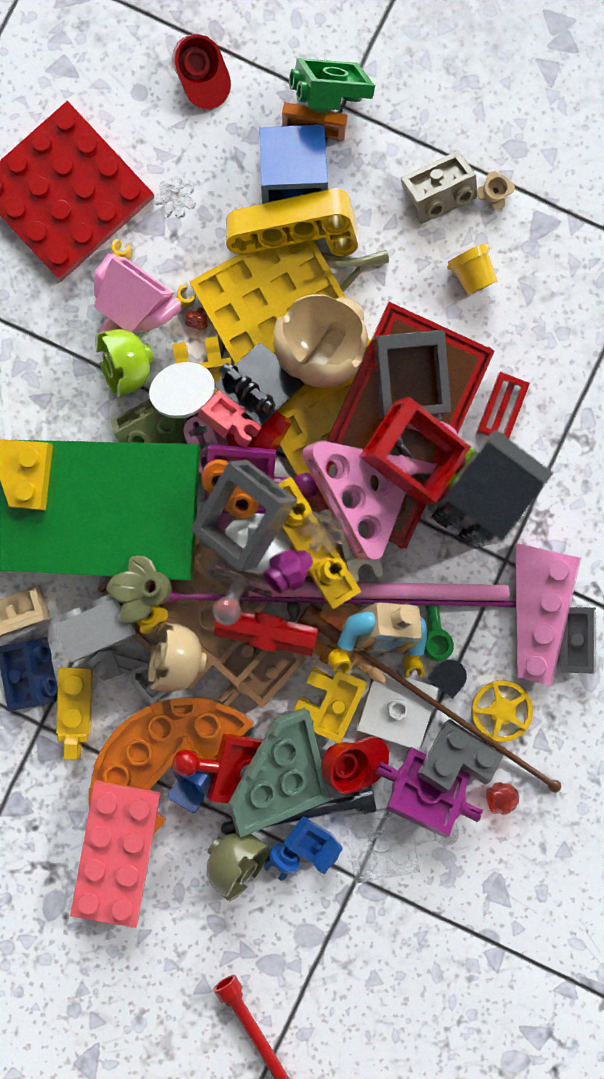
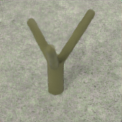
(361, 263)

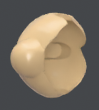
(321, 340)

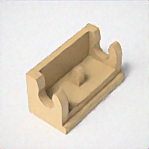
(23, 610)

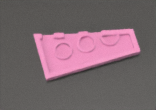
(542, 607)

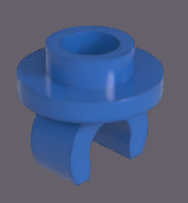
(283, 860)

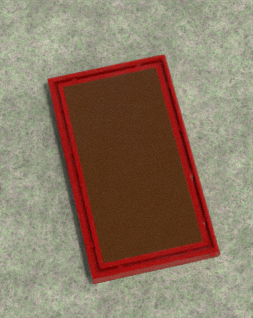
(411, 376)

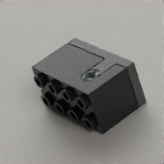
(491, 491)

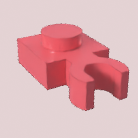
(226, 416)

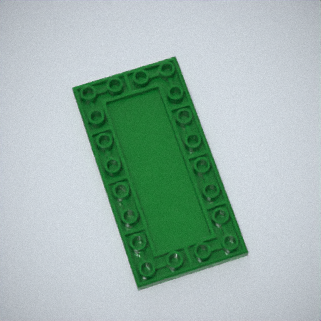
(106, 508)

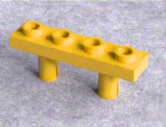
(328, 568)

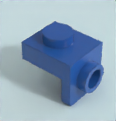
(190, 791)
(314, 844)

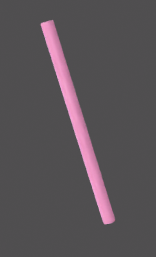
(413, 591)

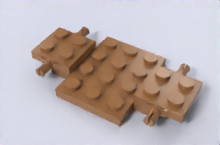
(249, 669)

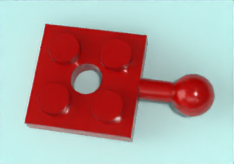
(232, 756)

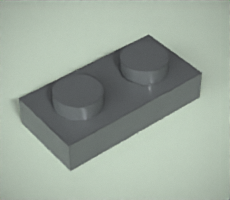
(579, 641)

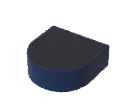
(448, 676)

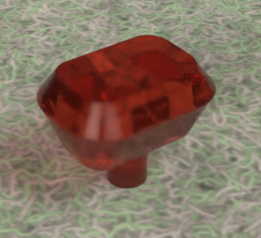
(196, 319)

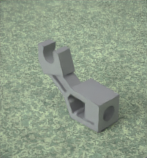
(120, 664)

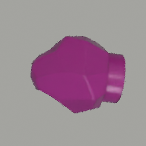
(288, 570)

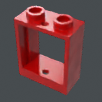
(388, 432)

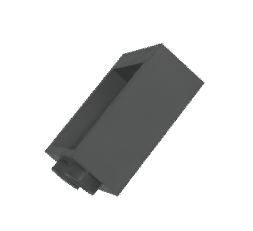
(406, 341)
(265, 492)

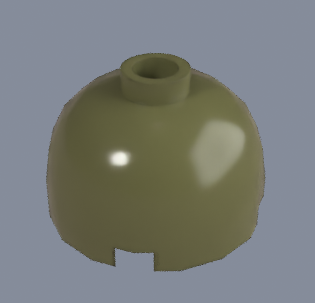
(234, 862)

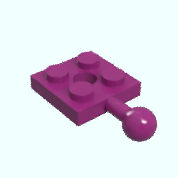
(264, 461)

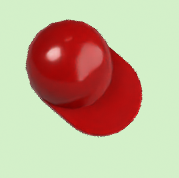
(201, 71)
(353, 765)

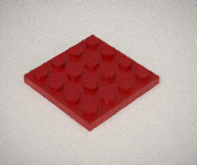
(67, 191)

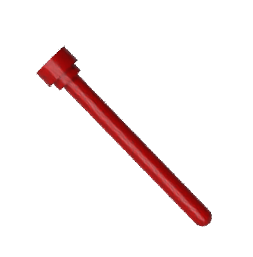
(230, 993)

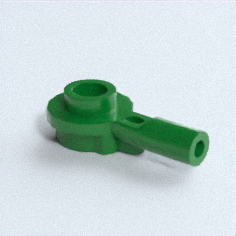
(438, 643)

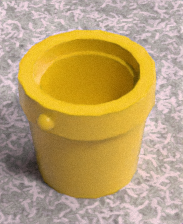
(474, 269)

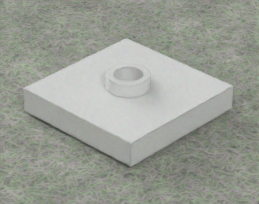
(397, 712)

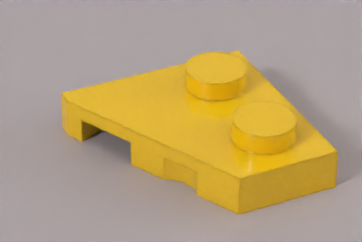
(25, 473)

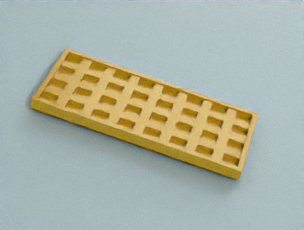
(246, 301)

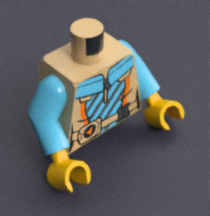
(385, 630)

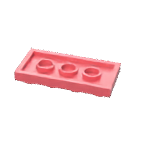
(115, 854)

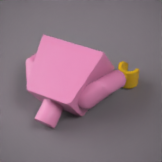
(131, 296)

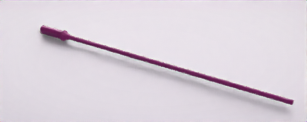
(215, 597)

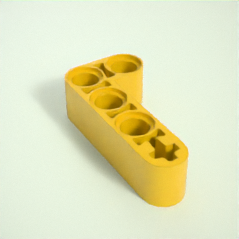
(295, 221)

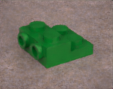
(325, 82)

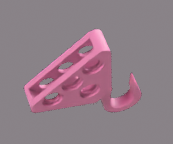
(353, 475)

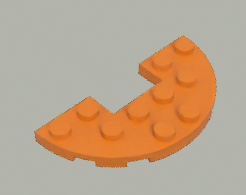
(149, 739)

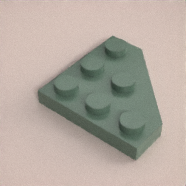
(281, 776)

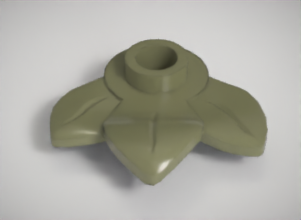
(134, 589)

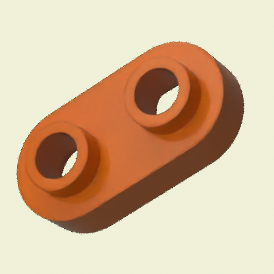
(216, 468)

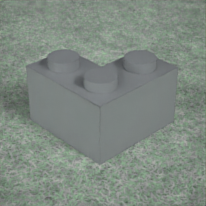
(94, 629)

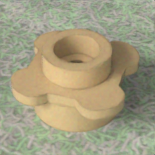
(498, 181)

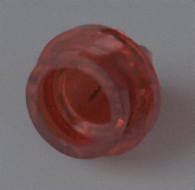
(502, 798)

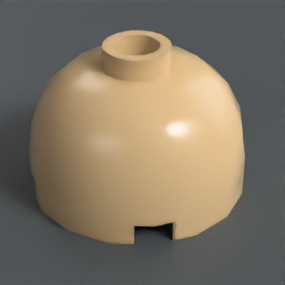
(175, 658)

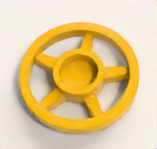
(502, 710)

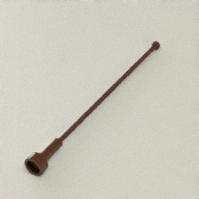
(311, 617)

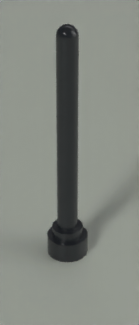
(361, 801)

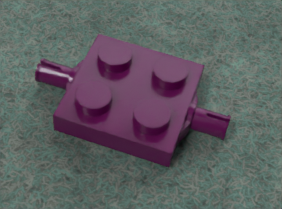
(423, 803)

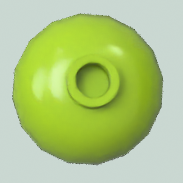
(124, 360)

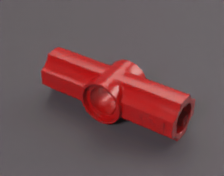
(270, 633)

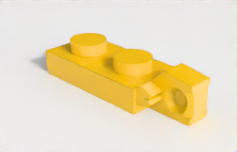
(74, 709)

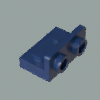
(28, 674)

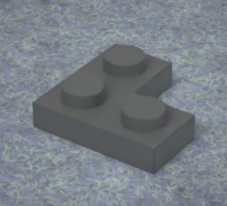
(454, 750)

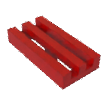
(512, 381)

